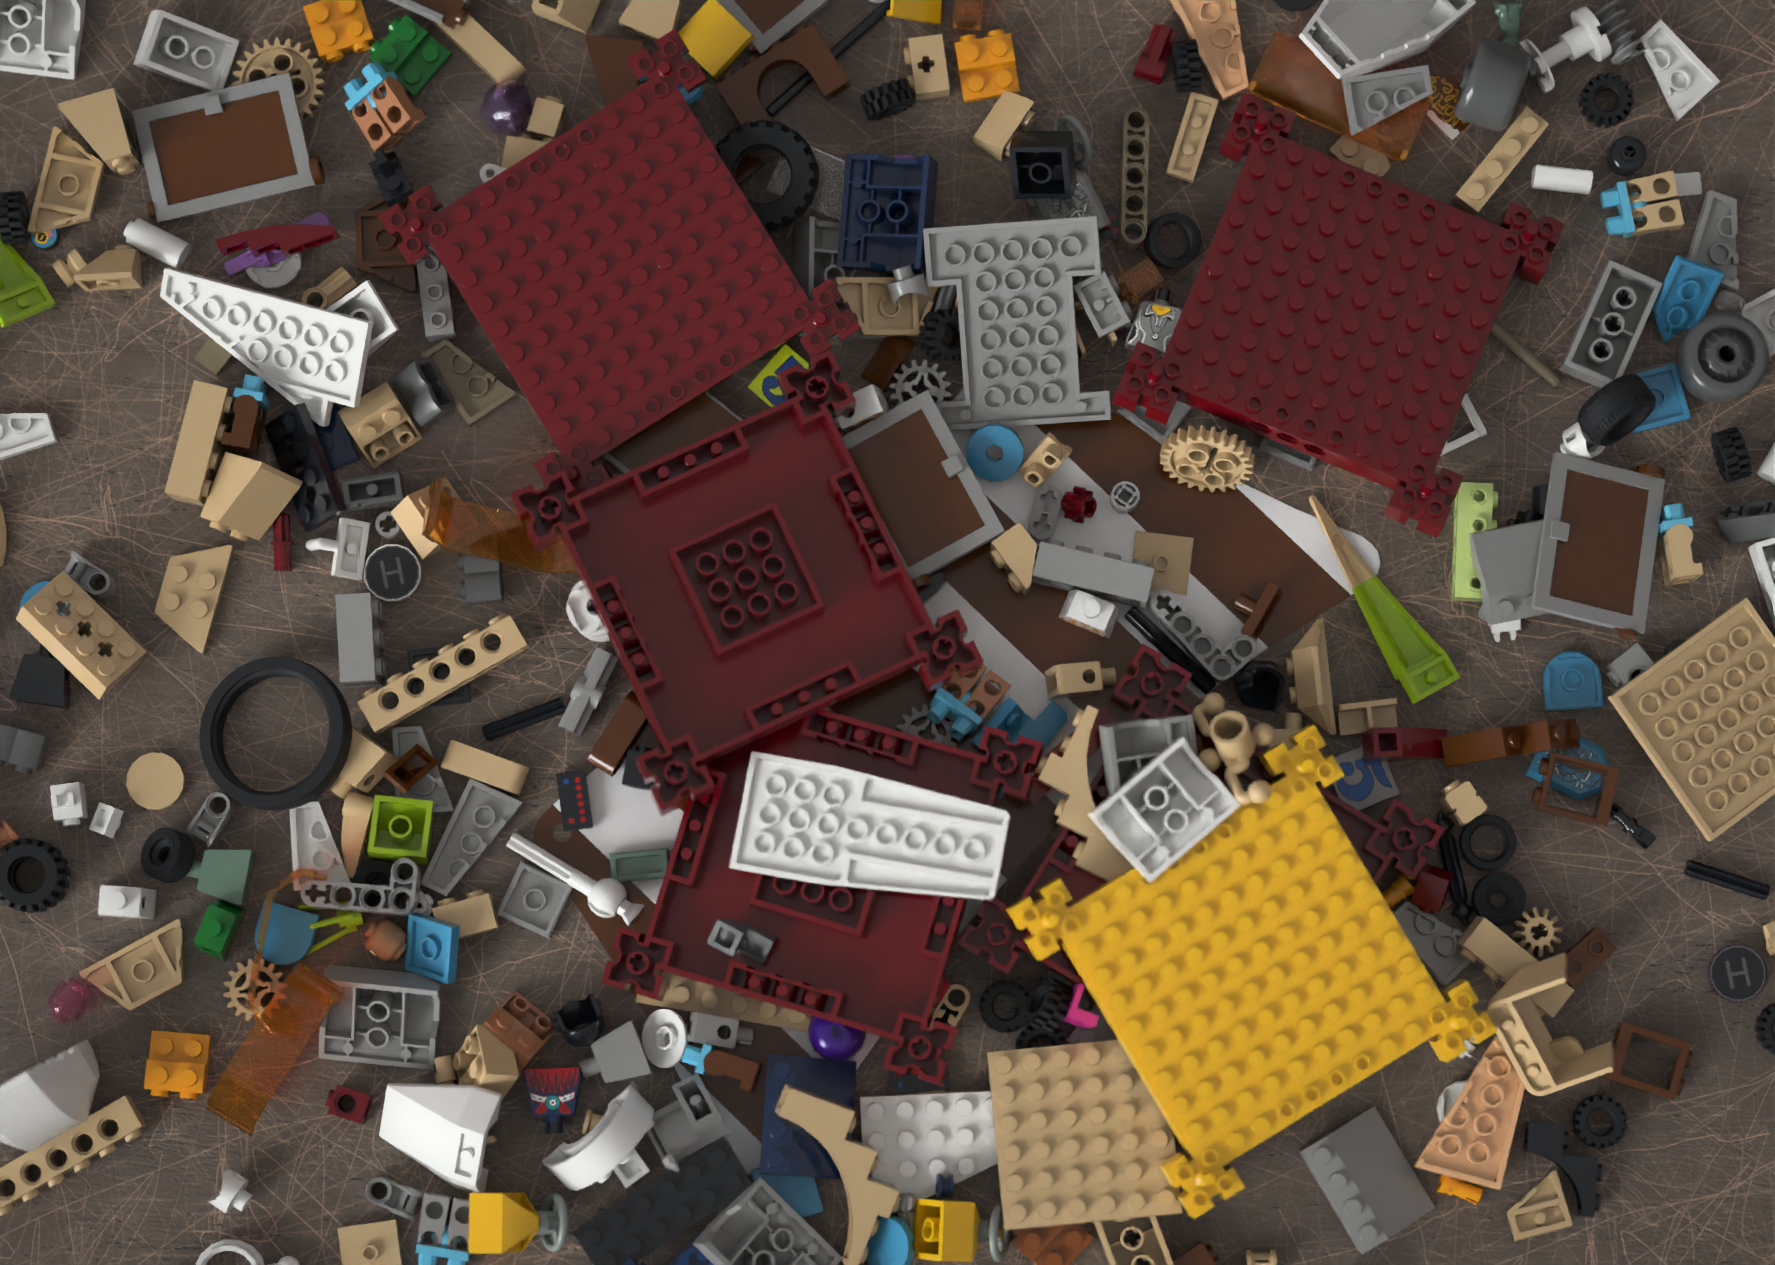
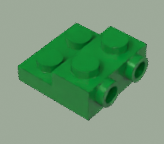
(410, 54)

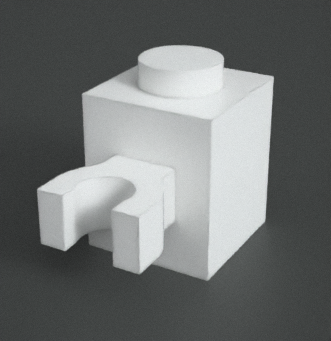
(69, 803)

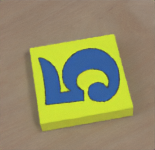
(765, 383)

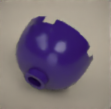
(834, 1040)

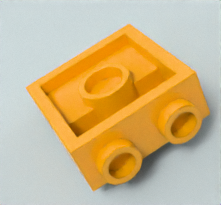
(339, 28)
(986, 66)
(178, 1064)

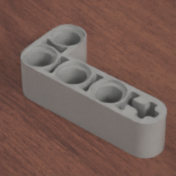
(1198, 632)
(361, 891)

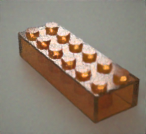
(1302, 84)

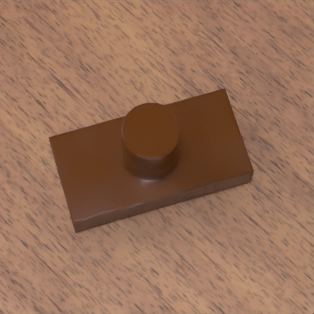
(1258, 610)

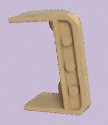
(1538, 1059)

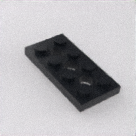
(318, 475)

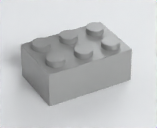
(360, 640)

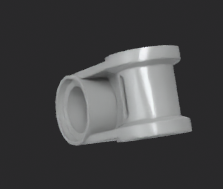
(86, 574)
(211, 820)
(396, 1197)

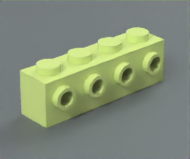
(1471, 514)

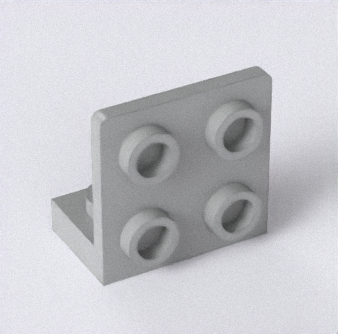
(1102, 304)

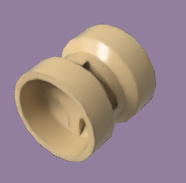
(69, 266)

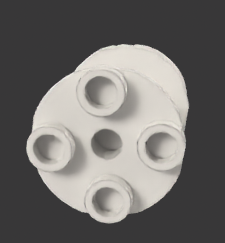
(1572, 44)
(583, 614)

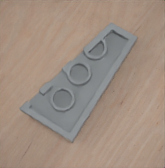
(472, 828)

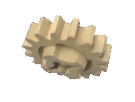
(238, 992)

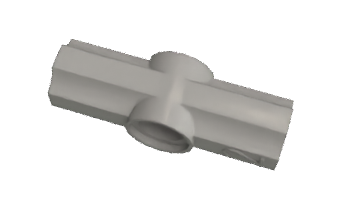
(588, 692)

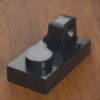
(390, 177)

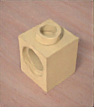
(546, 118)

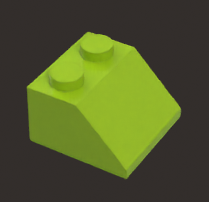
(401, 829)

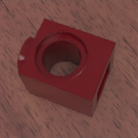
(1432, 889)
(362, 1104)

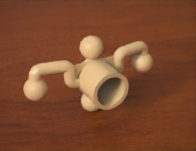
(1233, 745)

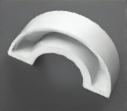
(605, 1145)

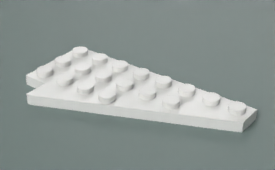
(293, 346)
(929, 1136)

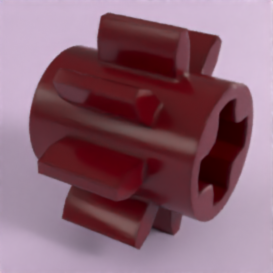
(1078, 504)

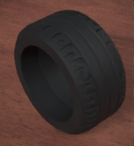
(1616, 409)

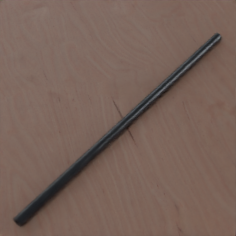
(843, 45)

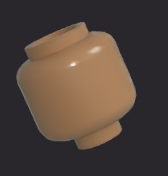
(385, 940)

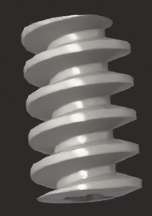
(1618, 36)

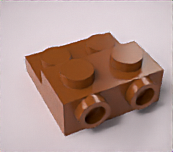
(1052, 1244)

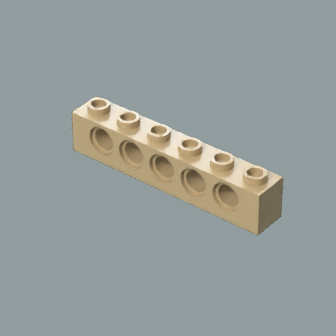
(485, 660)
(129, 1128)

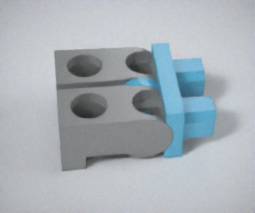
(439, 1238)

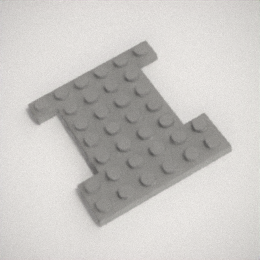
(1017, 319)

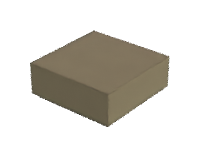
(213, 356)

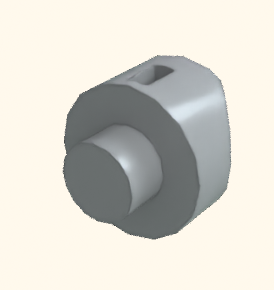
(906, 282)

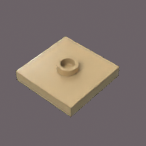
(1169, 557)
(370, 1244)

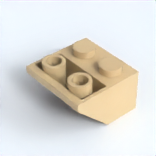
(569, 13)
(1008, 115)
(380, 425)
(410, 517)
(1016, 553)
(486, 1062)

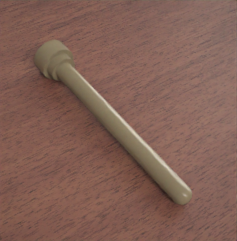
(1525, 355)

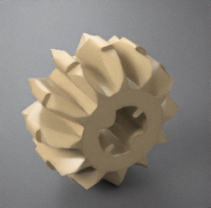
(1534, 921)

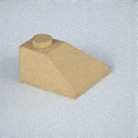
(112, 270)

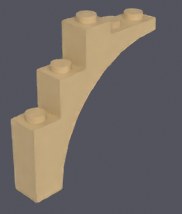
(1069, 777)
(865, 1196)

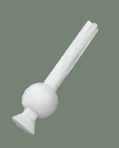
(605, 897)

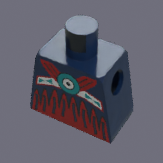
(553, 1094)

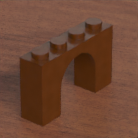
(804, 50)

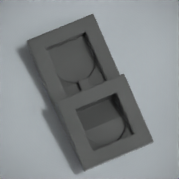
(744, 939)

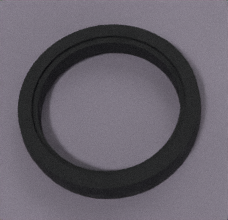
(219, 706)

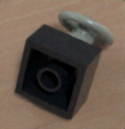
(1045, 160)

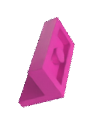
(1078, 1016)

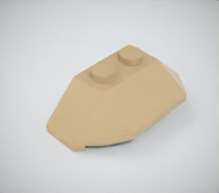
(1312, 679)

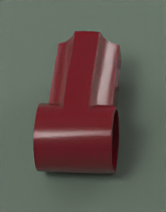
(1153, 60)

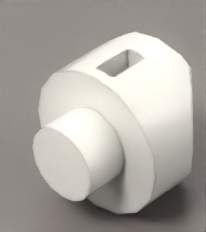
(1577, 443)
(232, 1193)

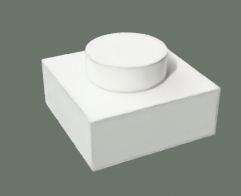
(106, 820)
(631, 1170)

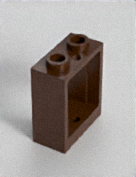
(1605, 795)
(1621, 1042)

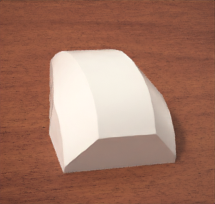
(1374, 34)
(48, 1098)

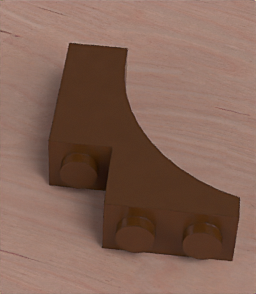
(1510, 742)

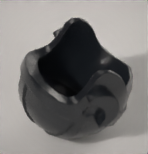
(1260, 685)
(579, 1021)

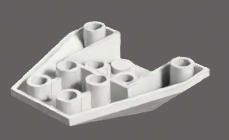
(442, 1128)

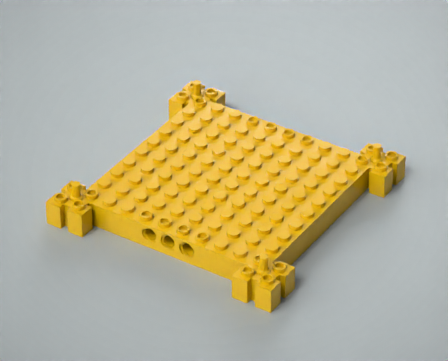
(1253, 973)

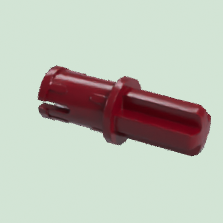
(282, 543)

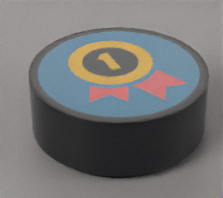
(46, 240)

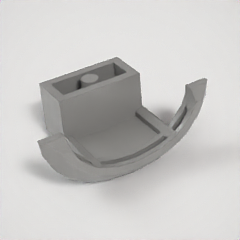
(686, 1122)

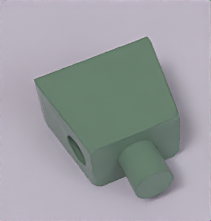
(225, 874)

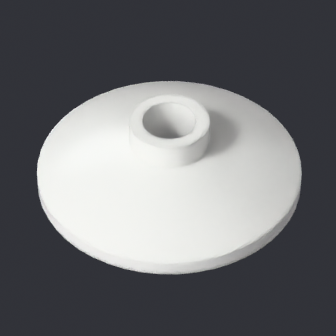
(664, 1038)

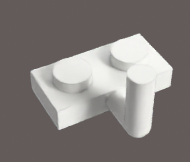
(348, 548)

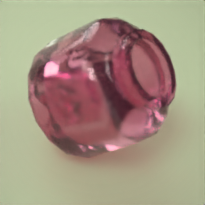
(69, 1001)

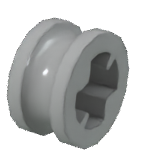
(383, 517)

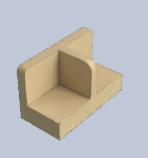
(1362, 716)

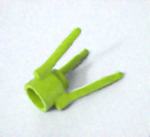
(345, 918)

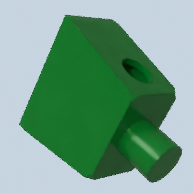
(219, 929)

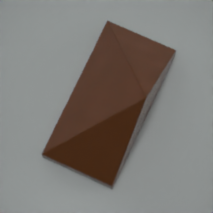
(887, 361)
(410, 768)

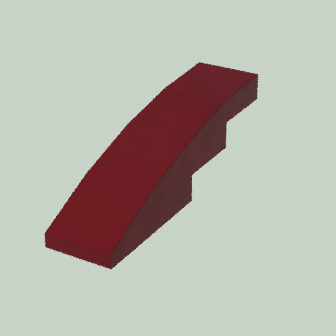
(290, 238)

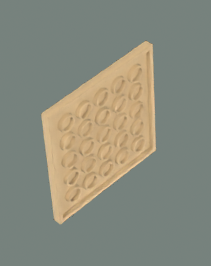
(1710, 718)
(1077, 1137)

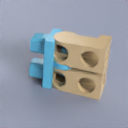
(1643, 205)
(1676, 547)

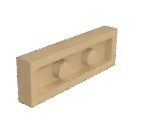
(1192, 137)

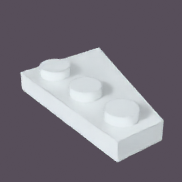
(314, 845)

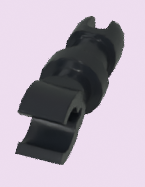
(1639, 833)

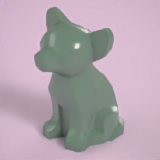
(1509, 20)

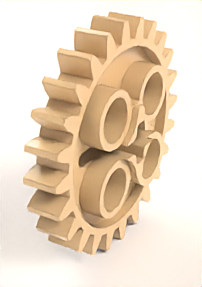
(266, 60)
(1224, 466)

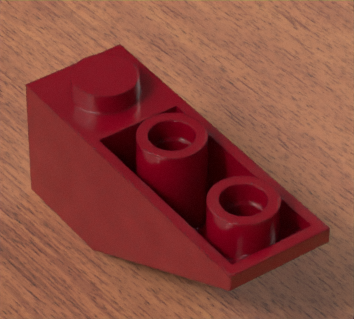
(1402, 744)

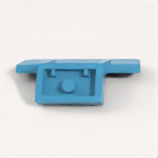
(1016, 722)

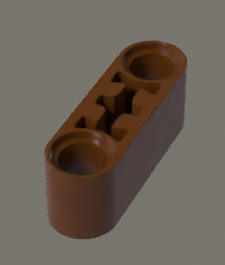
(619, 736)

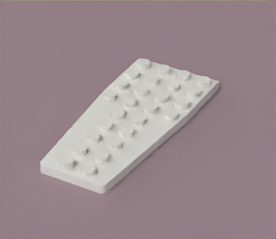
(865, 831)

